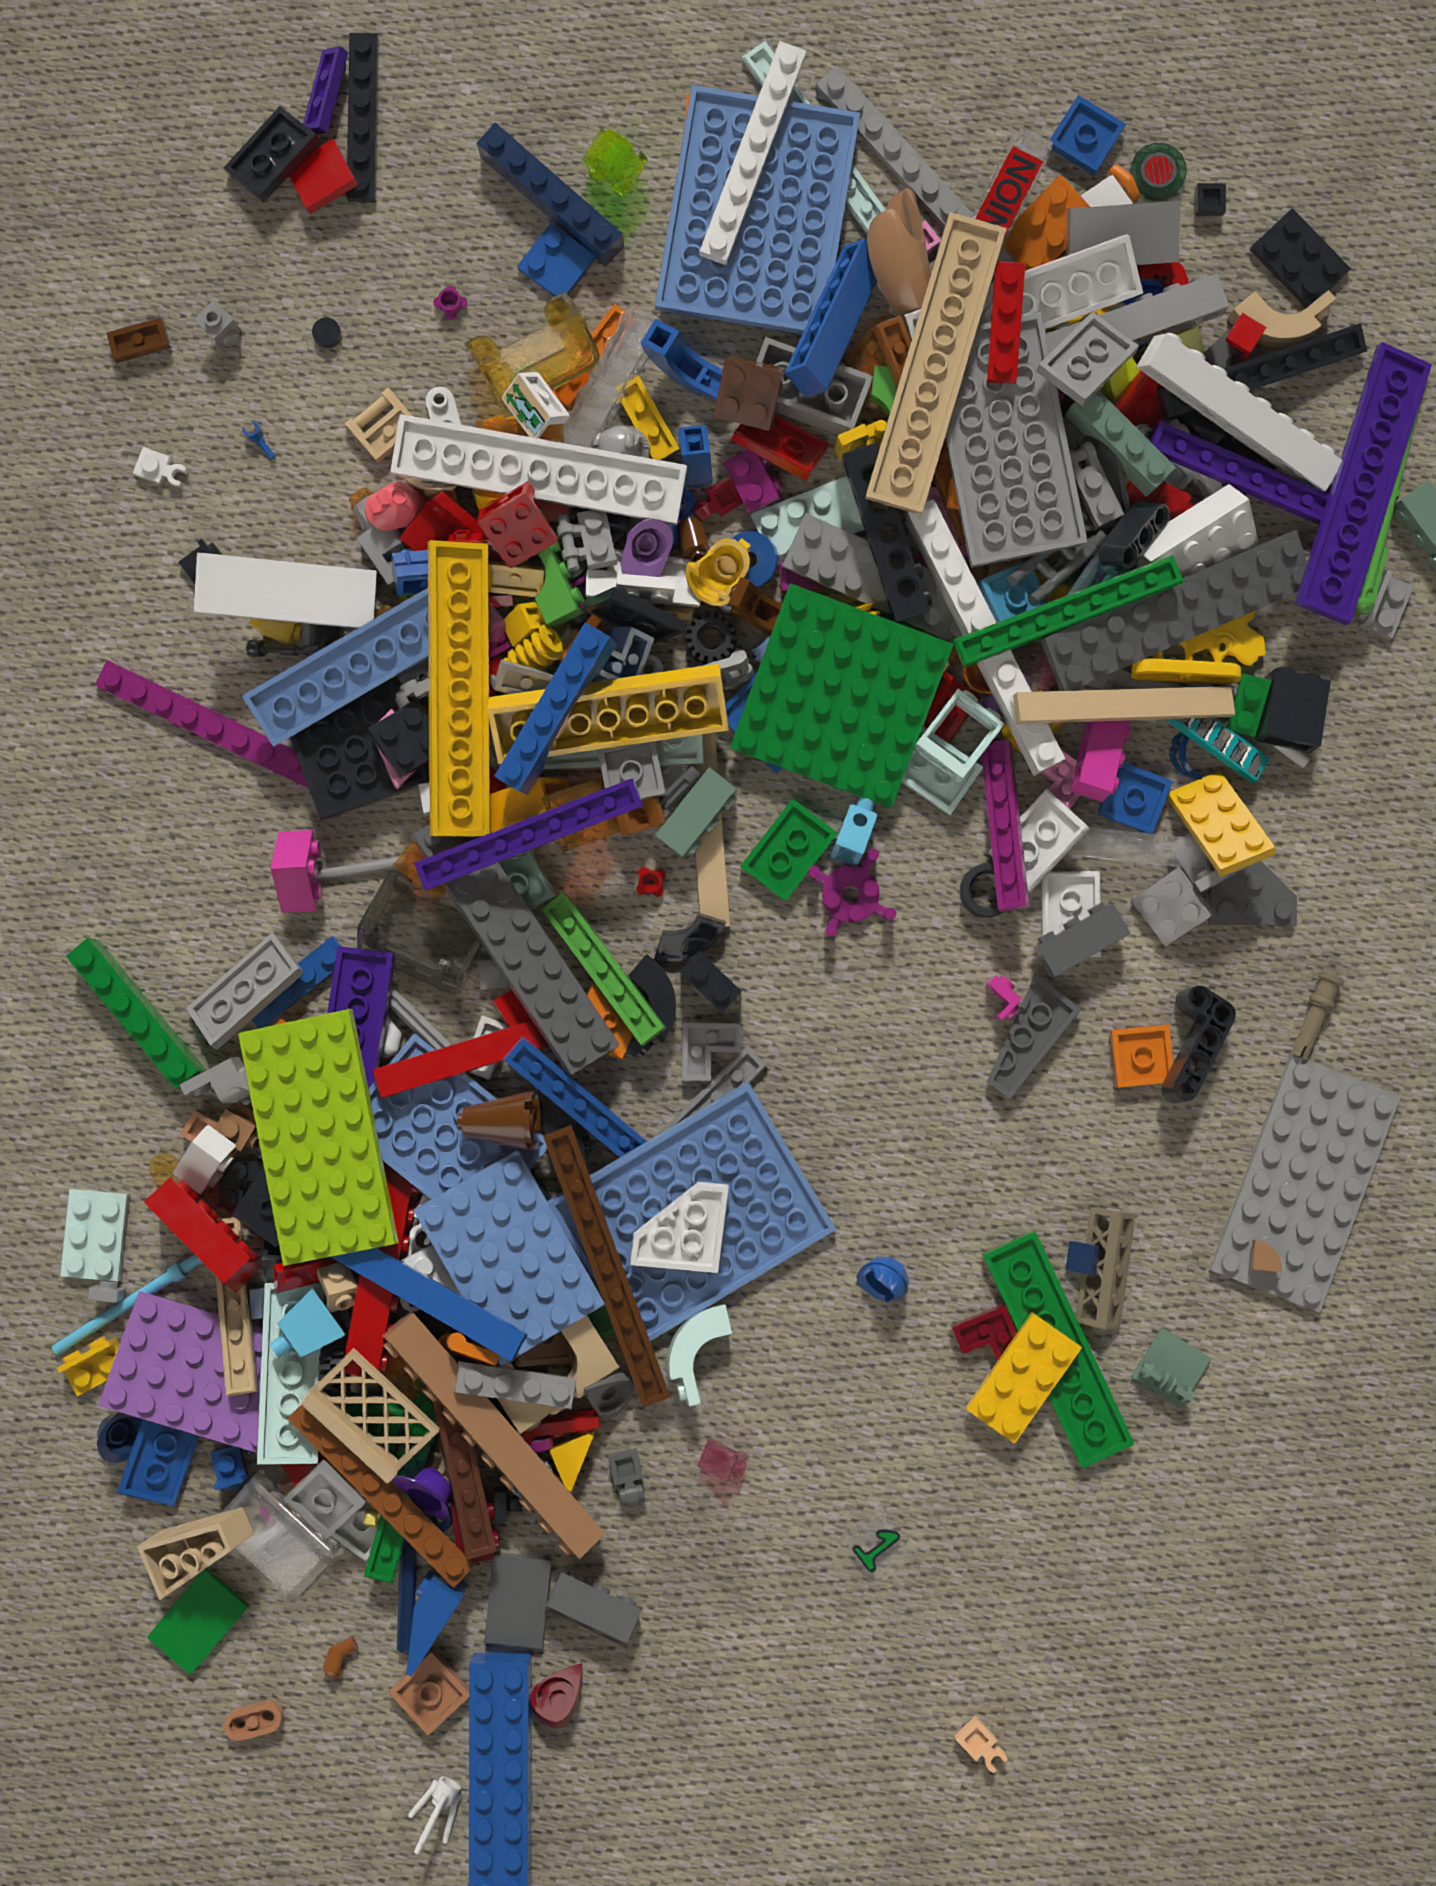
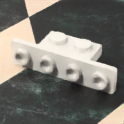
(658, 590)

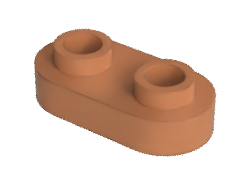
(255, 1720)

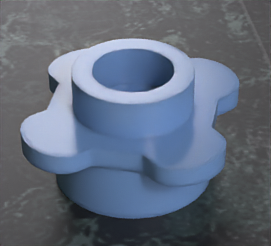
(759, 649)

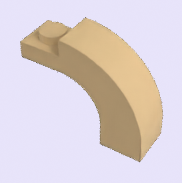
(1282, 328)

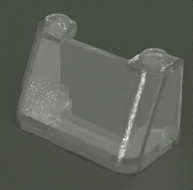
(283, 1541)

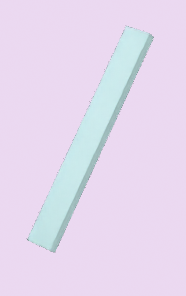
(860, 198)

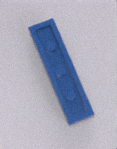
(316, 969)

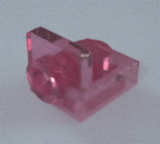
(723, 1461)

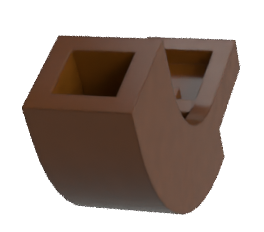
(754, 606)

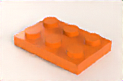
(1041, 228)

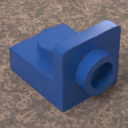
(229, 1468)

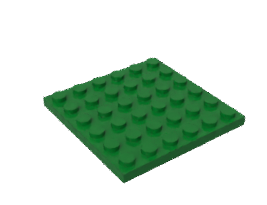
(841, 695)

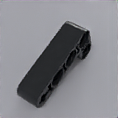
(1193, 1046)

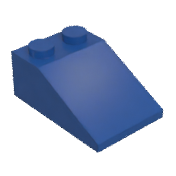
(431, 1612)

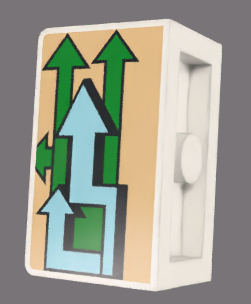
(534, 404)

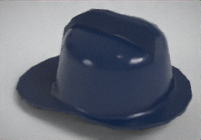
(117, 1436)

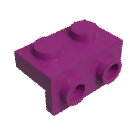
(754, 480)

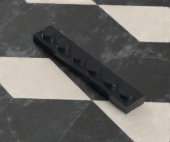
(363, 115)

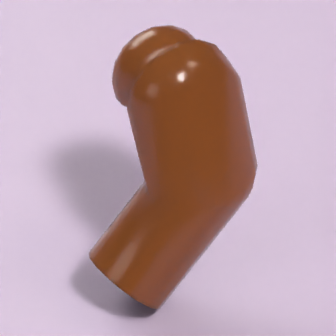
(333, 1662)

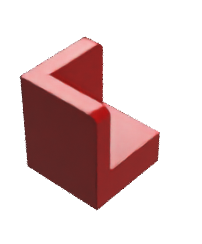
(1245, 335)

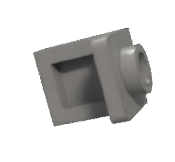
(218, 325)

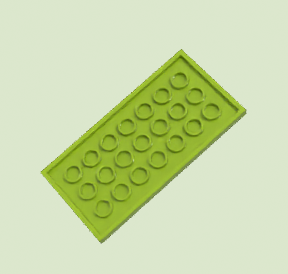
(318, 1137)

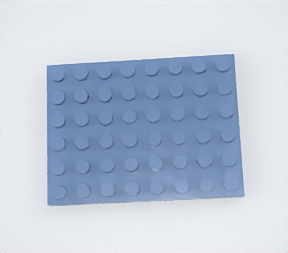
(789, 227)
(766, 1215)

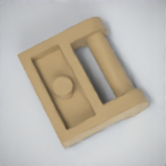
(381, 437)

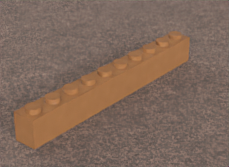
(495, 1437)

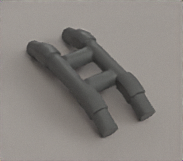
(1055, 578)

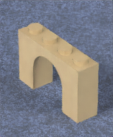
(590, 1364)

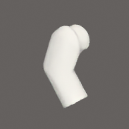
(391, 1039)

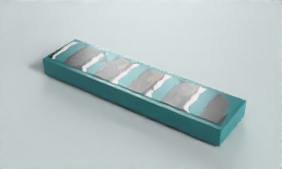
(1224, 745)

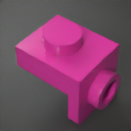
(1004, 990)

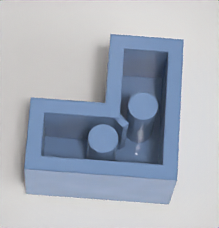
(628, 656)

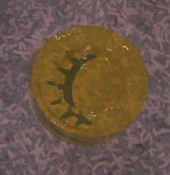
(163, 1166)

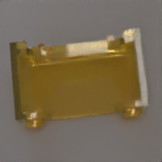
(555, 351)

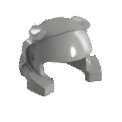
(623, 440)

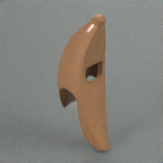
(900, 253)

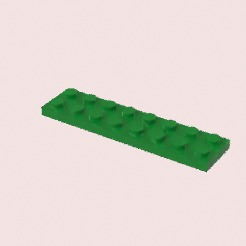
(1081, 1395)

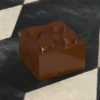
(749, 392)

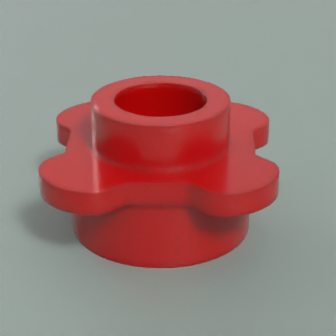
(645, 875)

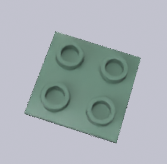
(1171, 1368)

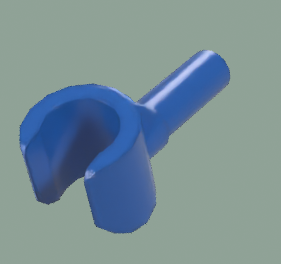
(257, 437)

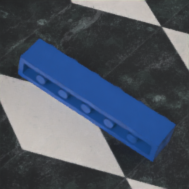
(833, 321)

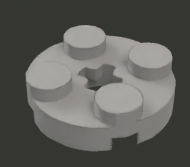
(411, 691)

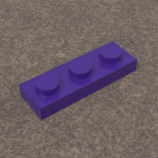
(325, 89)

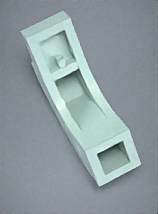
(690, 1336)

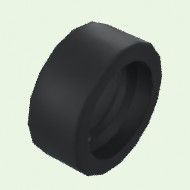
(965, 892)

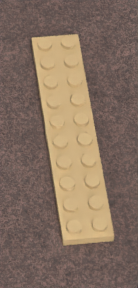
(935, 363)

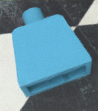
(853, 838)
(306, 1327)

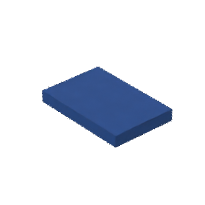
(157, 1463)

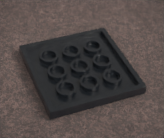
(344, 761)

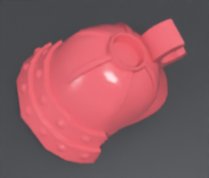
(394, 506)

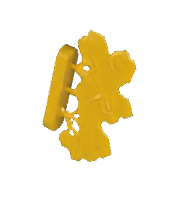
(1239, 642)

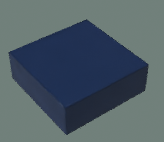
(1082, 1257)

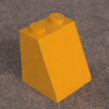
(513, 806)

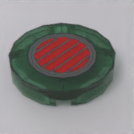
(1158, 171)

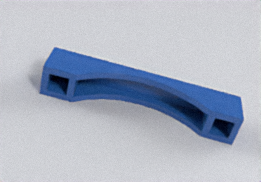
(576, 671)

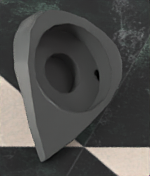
(611, 1394)

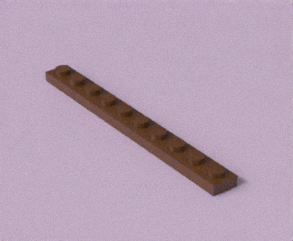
(606, 1265)

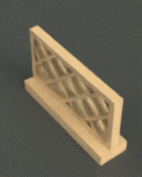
(352, 1433)

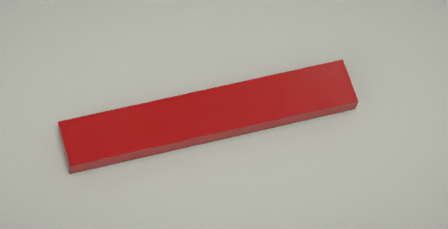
(453, 1059)

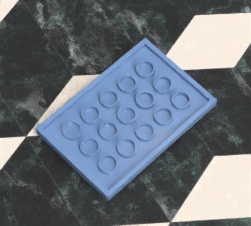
(422, 1135)
(509, 1251)

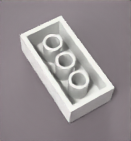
(1206, 533)

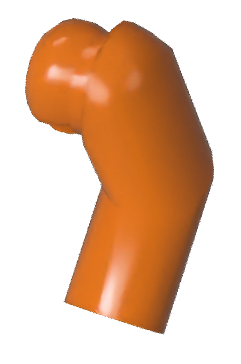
(1125, 180)

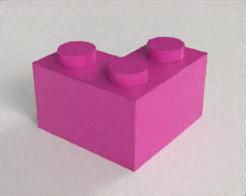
(296, 871)

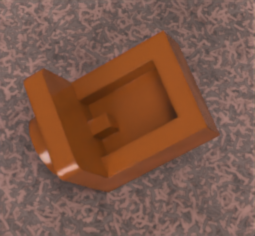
(642, 818)

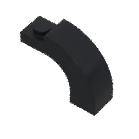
(658, 986)

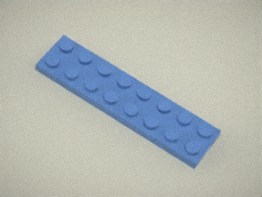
(342, 670)

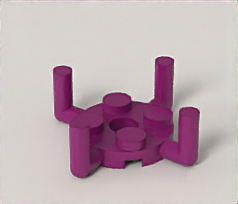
(865, 884)

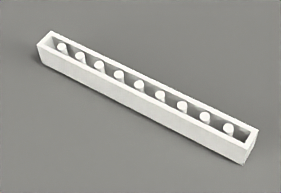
(972, 614)

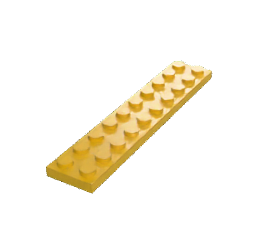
(458, 688)

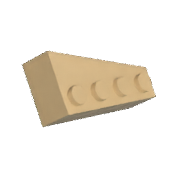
(189, 1548)

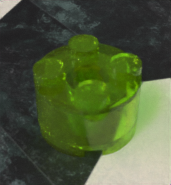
(613, 159)

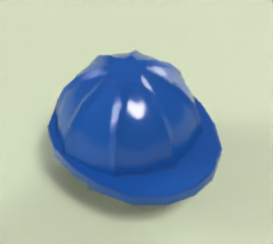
(884, 1279)

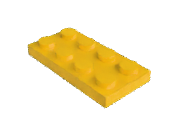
(1221, 823)
(1023, 1377)

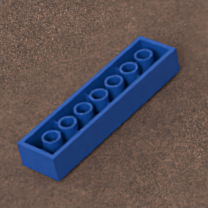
(500, 1769)

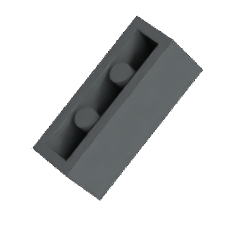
(1080, 938)
(593, 1608)

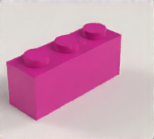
(1100, 759)

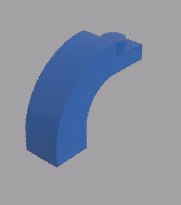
(672, 355)

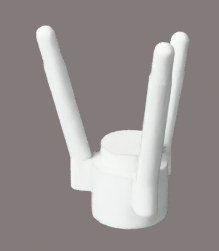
(445, 1794)

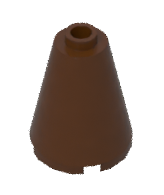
(504, 1121)

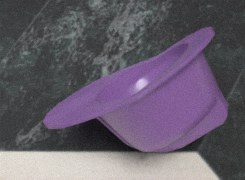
(647, 548)

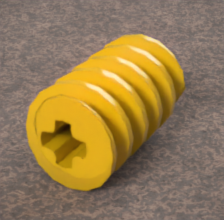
(538, 650)

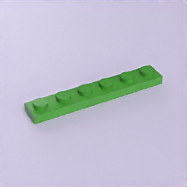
(603, 968)

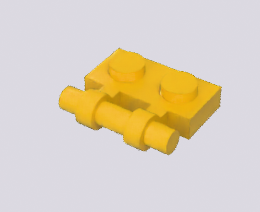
(860, 437)

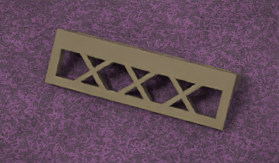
(1114, 1269)

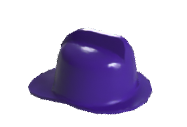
(427, 1491)

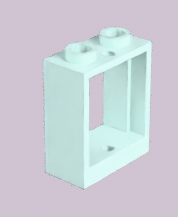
(941, 758)

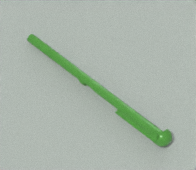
(1375, 570)

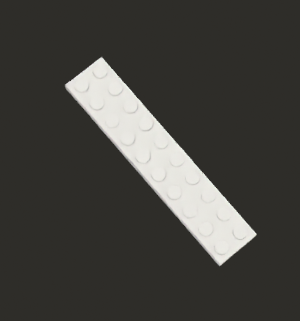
(555, 469)

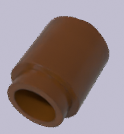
(692, 539)

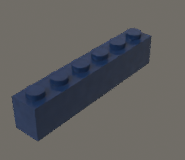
(550, 194)

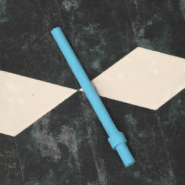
(174, 1273)

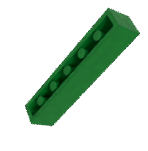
(135, 1012)

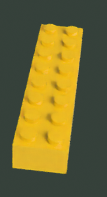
(622, 711)

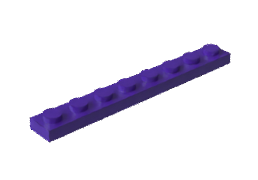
(1239, 472)
(529, 834)

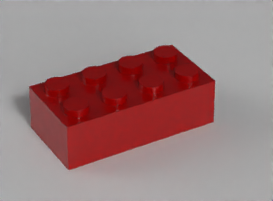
(199, 1231)

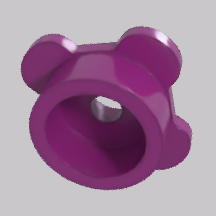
(447, 295)

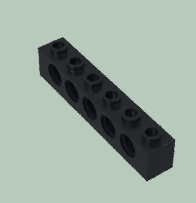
(900, 607)

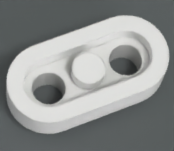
(442, 412)

